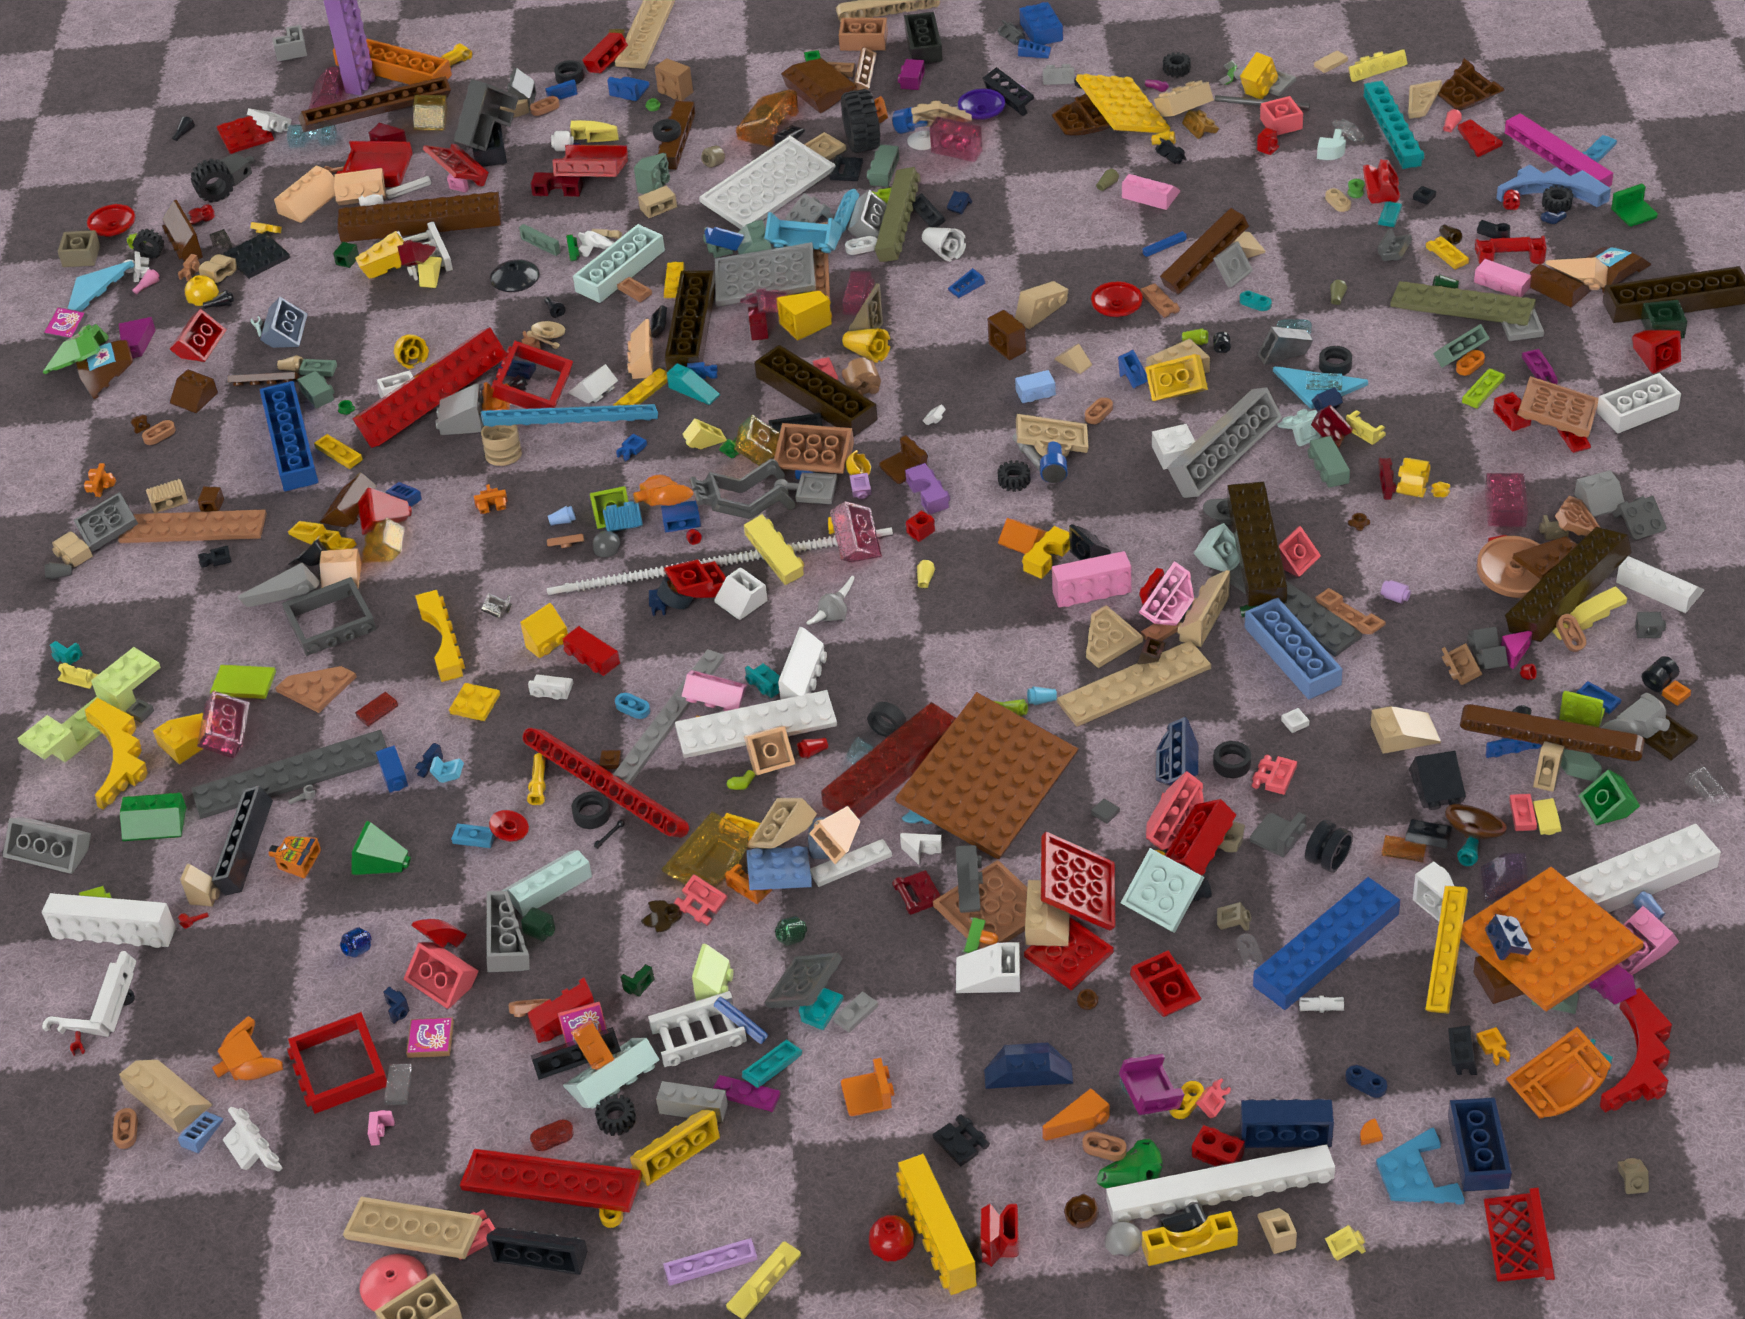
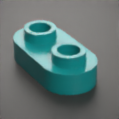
(1255, 300)

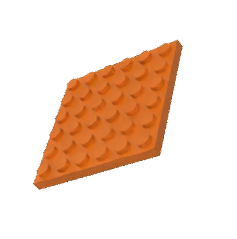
(1568, 937)

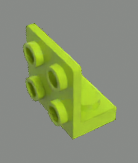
(1581, 709)

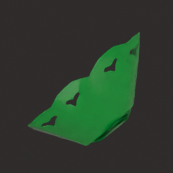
(1133, 1166)

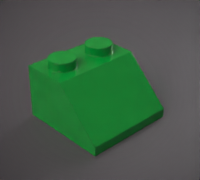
(1608, 799)

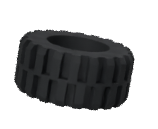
(860, 120)

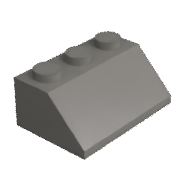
(867, 215)

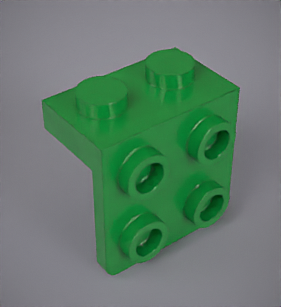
(1631, 207)

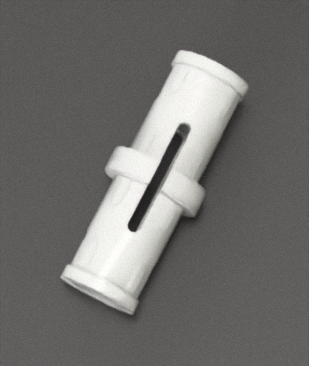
(1321, 1004)

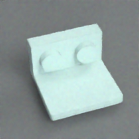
(1301, 426)

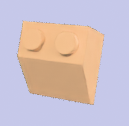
(339, 565)

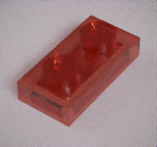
(376, 709)

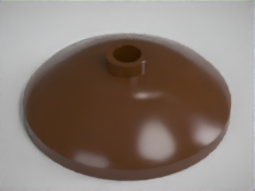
(1475, 822)

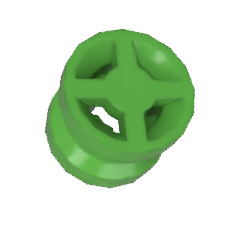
(1356, 188)

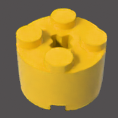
(1414, 477)

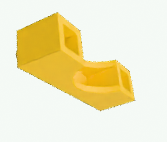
(1214, 1234)

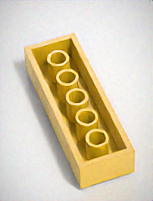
(936, 1224)

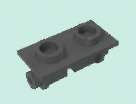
(1009, 32)

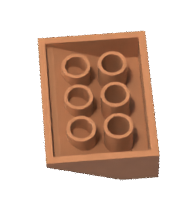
(814, 448)

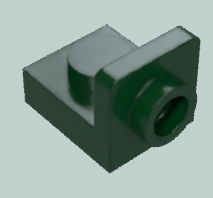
(640, 981)

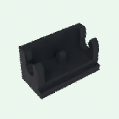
(1462, 1049)

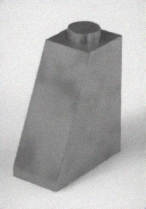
(1284, 344)

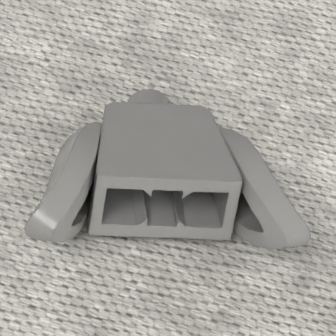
(1641, 718)

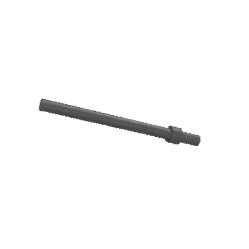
(1250, 101)

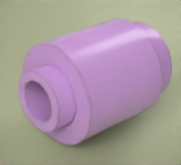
(1395, 591)

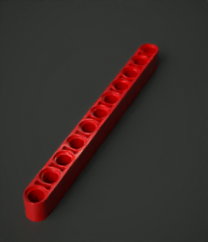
(568, 758)

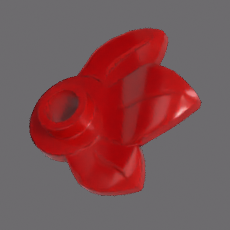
(204, 213)

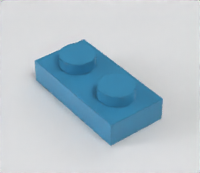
(473, 836)

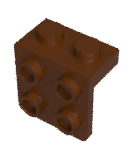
(909, 457)

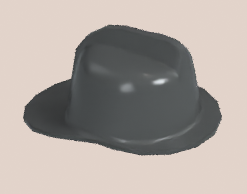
(1218, 510)

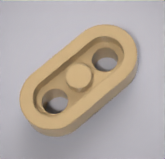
(1337, 200)

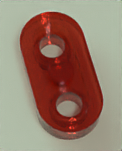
(552, 1135)

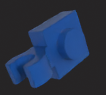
(702, 370)

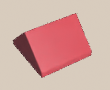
(1298, 552)

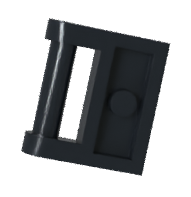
(851, 170)

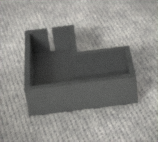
(481, 111)

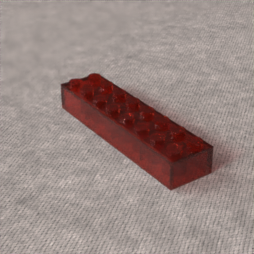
(888, 763)

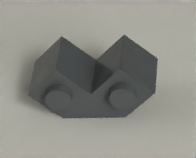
(1486, 648)

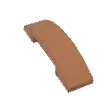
(1334, 602)

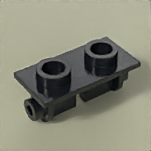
(1166, 147)

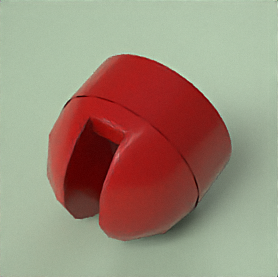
(695, 536)
(1528, 671)

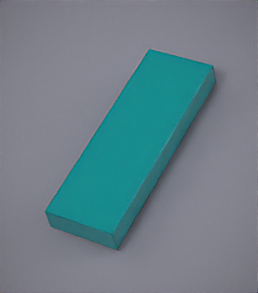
(772, 1063)

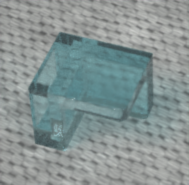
(858, 750)

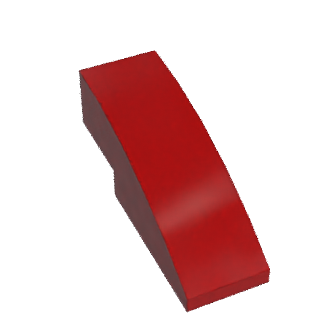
(439, 932)

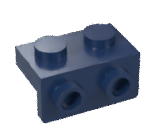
(1507, 936)

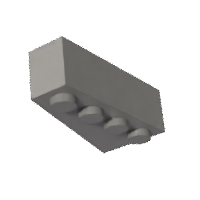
(504, 940)

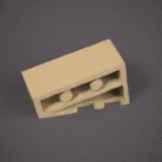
(1039, 303)

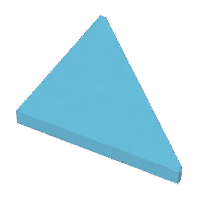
(95, 284)
(1296, 381)

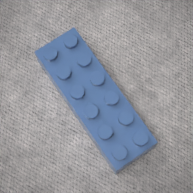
(1293, 648)

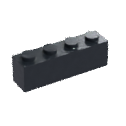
(568, 1055)

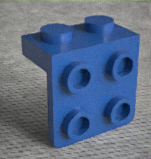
(627, 87)

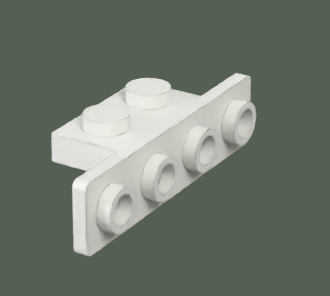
(247, 1143)

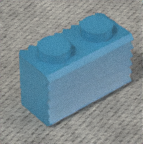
(622, 517)

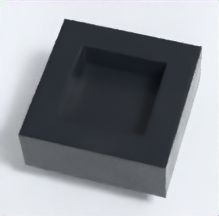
(1424, 195)

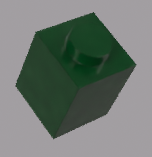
(346, 254)

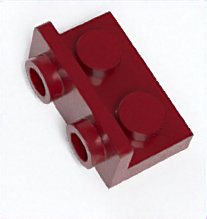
(1330, 423)

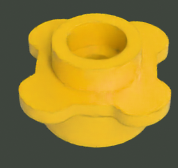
(1440, 489)

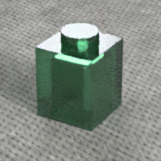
(538, 924)

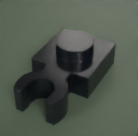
(216, 556)

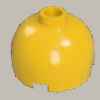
(200, 289)
(410, 347)

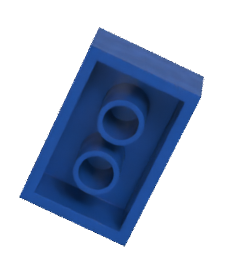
(1041, 23)

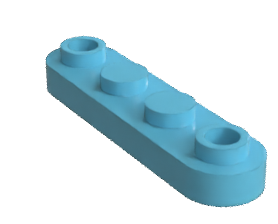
(846, 208)

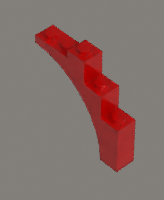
(1652, 1056)

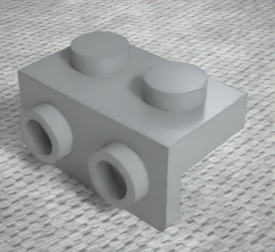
(1058, 75)

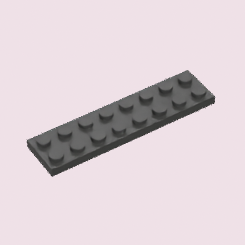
(1326, 627)

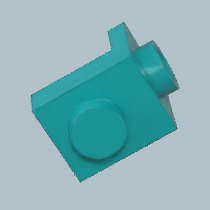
(64, 654)

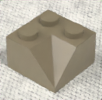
(79, 248)

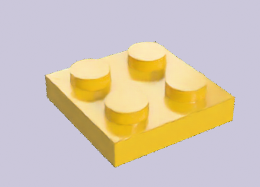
(474, 701)

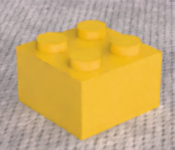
(1259, 76)

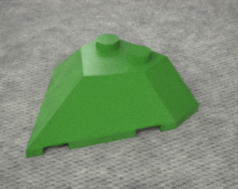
(78, 347)

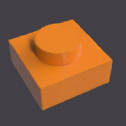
(1676, 693)

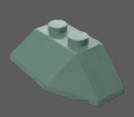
(754, 238)

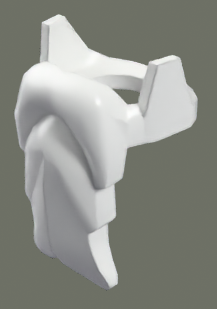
(592, 239)

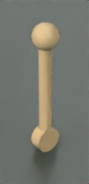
(555, 345)

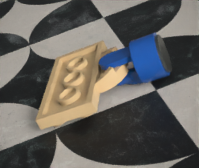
(924, 115)
(1053, 441)

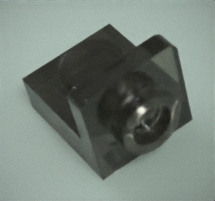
(221, 239)

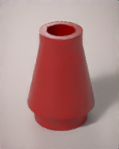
(810, 747)

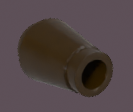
(1451, 234)

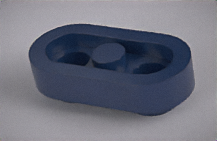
(1365, 1081)

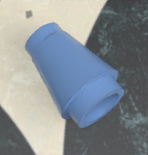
(1649, 903)

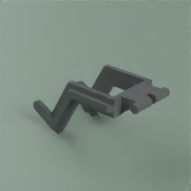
(708, 491)

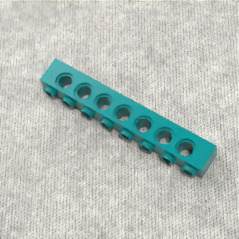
(1393, 124)

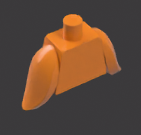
(663, 491)
(242, 1056)

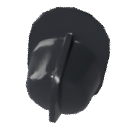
(312, 555)

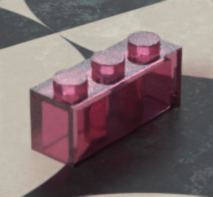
(857, 291)

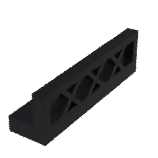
(1011, 99)

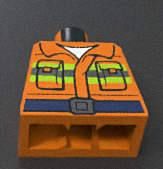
(296, 855)

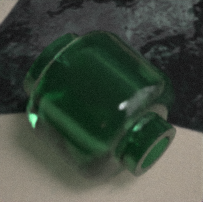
(790, 930)

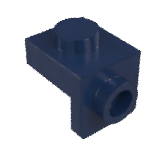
(959, 202)
(398, 1003)

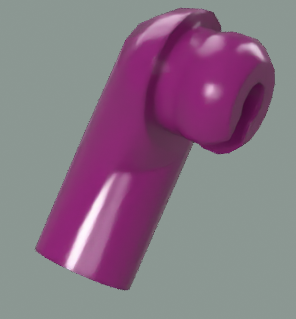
(1156, 84)

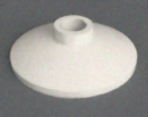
(920, 140)

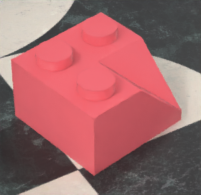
(1281, 115)

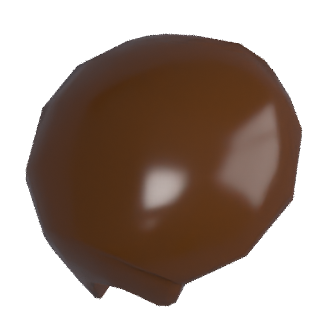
(1081, 1208)

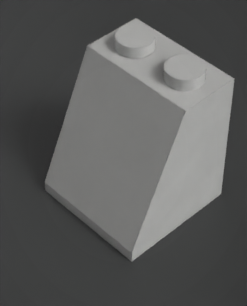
(461, 412)

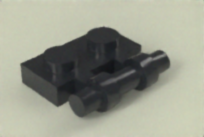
(956, 1145)

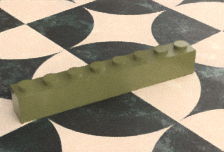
(897, 214)

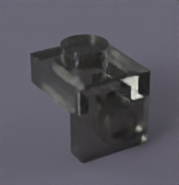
(496, 606)

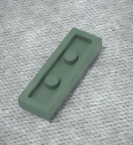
(539, 239)

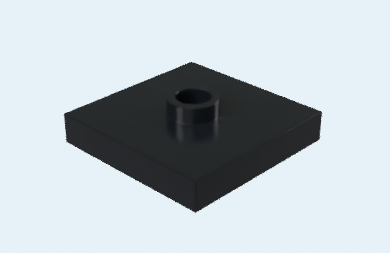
(1428, 833)

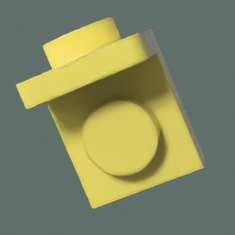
(1345, 1242)

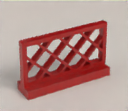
(458, 163)
(1537, 1228)

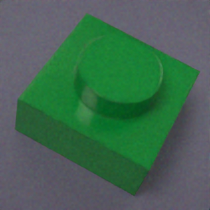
(812, 55)

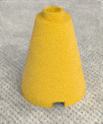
(868, 343)

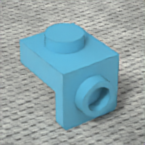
(446, 771)

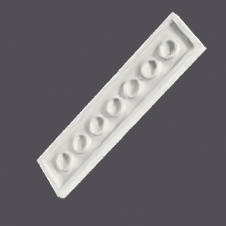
(728, 728)

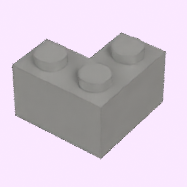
(291, 45)

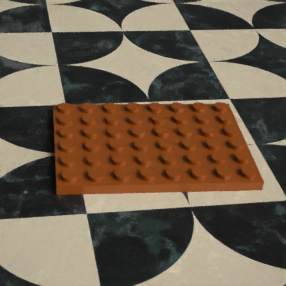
(986, 775)

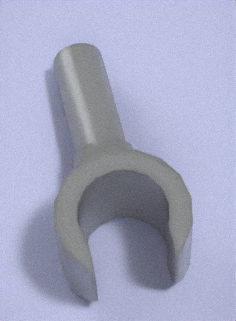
(308, 794)

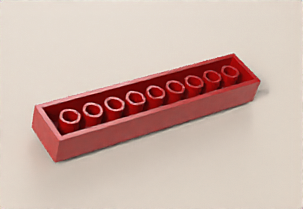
(429, 387)

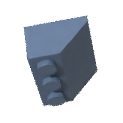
(283, 325)

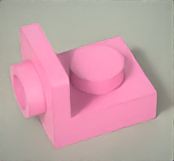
(457, 184)
(376, 1125)

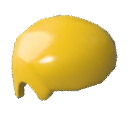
(857, 464)

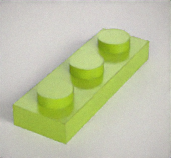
(1483, 388)

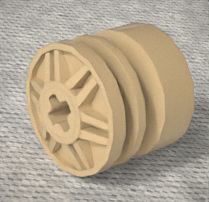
(501, 444)

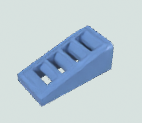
(196, 1145)

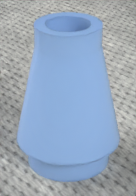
(562, 516)

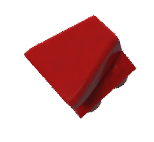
(1381, 182)
(999, 1233)

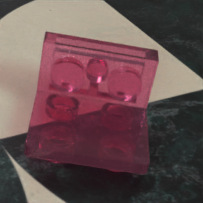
(765, 299)

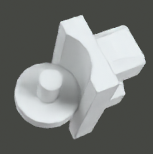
(140, 266)

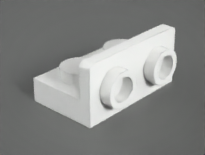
(550, 687)

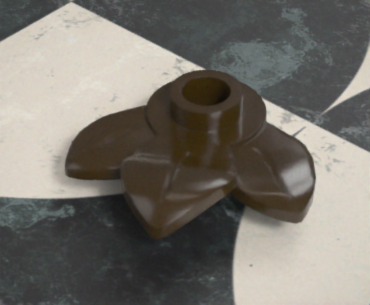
(660, 915)

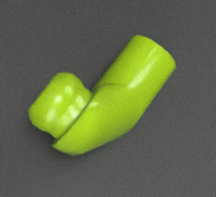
(741, 783)

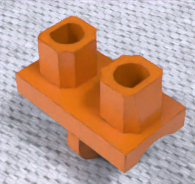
(99, 480)
(490, 497)

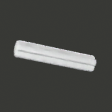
(408, 187)

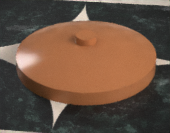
(1503, 573)

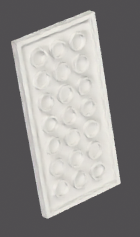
(767, 183)

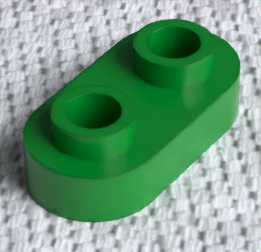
(572, 247)

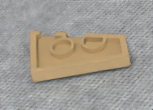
(1421, 98)

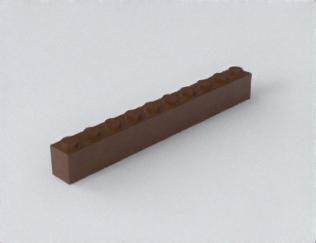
(370, 104)

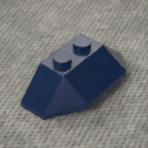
(1176, 752)
(1027, 1066)

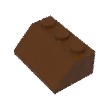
(1557, 286)
(345, 508)

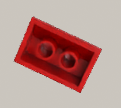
(198, 337)

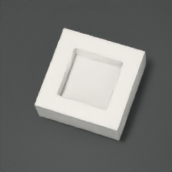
(934, 415)
(1295, 720)

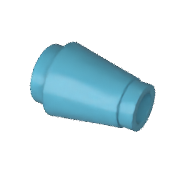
(1041, 695)

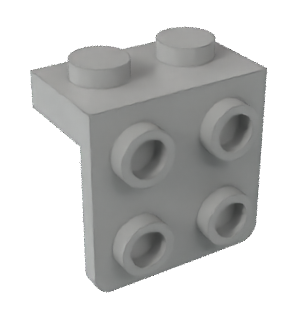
(808, 210)

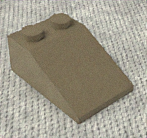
(870, 313)

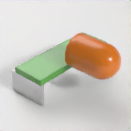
(978, 935)

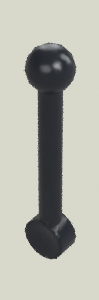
(620, 823)

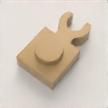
(608, 234)

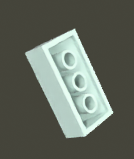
(549, 881)
(594, 1085)

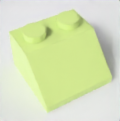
(711, 973)

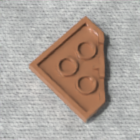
(1576, 517)
(317, 687)

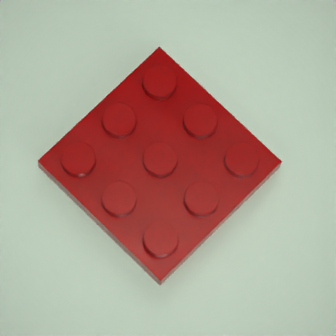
(243, 134)
(1071, 962)

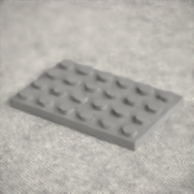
(781, 269)

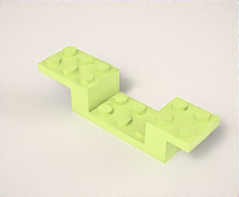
(112, 686)

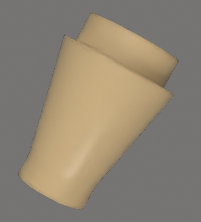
(290, 364)

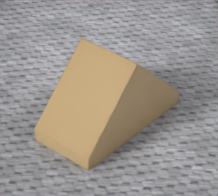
(1074, 359)

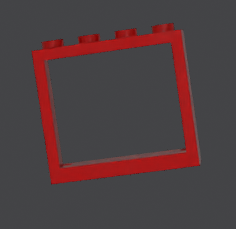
(538, 356)
(346, 1091)

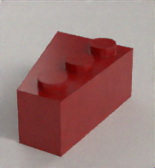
(545, 1018)

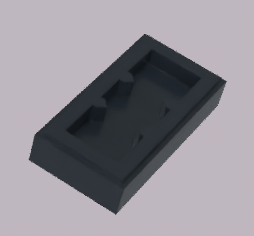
(658, 321)

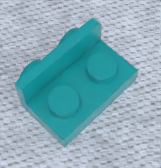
(764, 679)
(822, 1010)

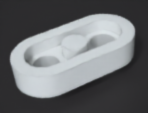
(860, 245)

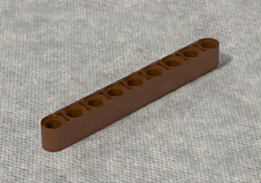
(1541, 729)

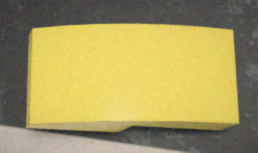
(1547, 816)

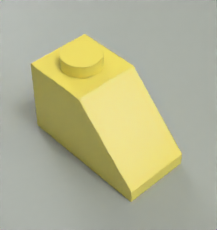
(702, 435)

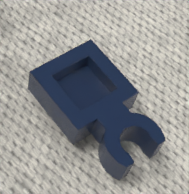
(656, 603)
(424, 766)

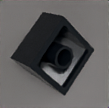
(1085, 544)

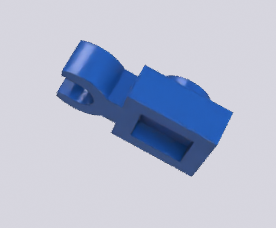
(631, 445)

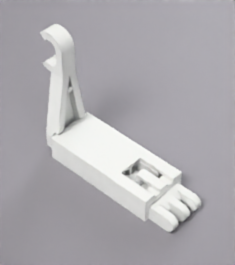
(108, 1003)

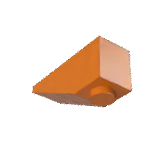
(1079, 1116)

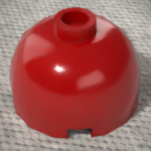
(891, 1238)

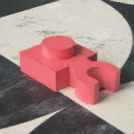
(1211, 1099)

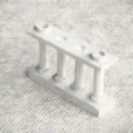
(436, 241)
(690, 1013)

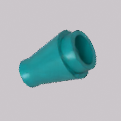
(1469, 852)

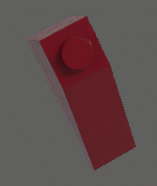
(757, 323)

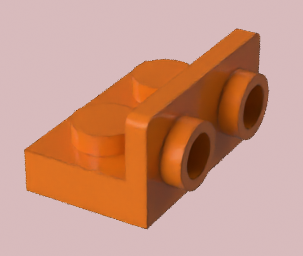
(491, 403)

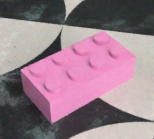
(1091, 579)

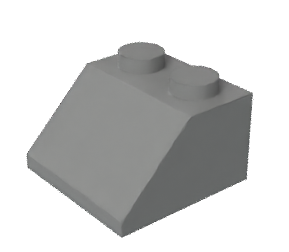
(1599, 493)

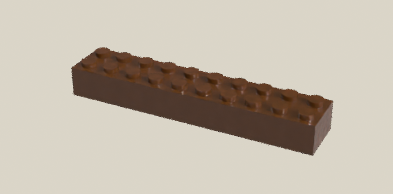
(412, 216)

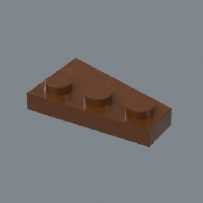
(1544, 557)

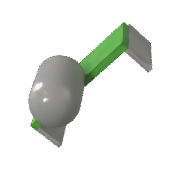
(1231, 66)

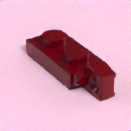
(1386, 478)

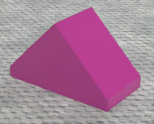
(1516, 646)

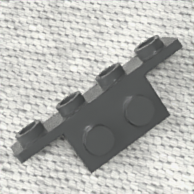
(968, 878)

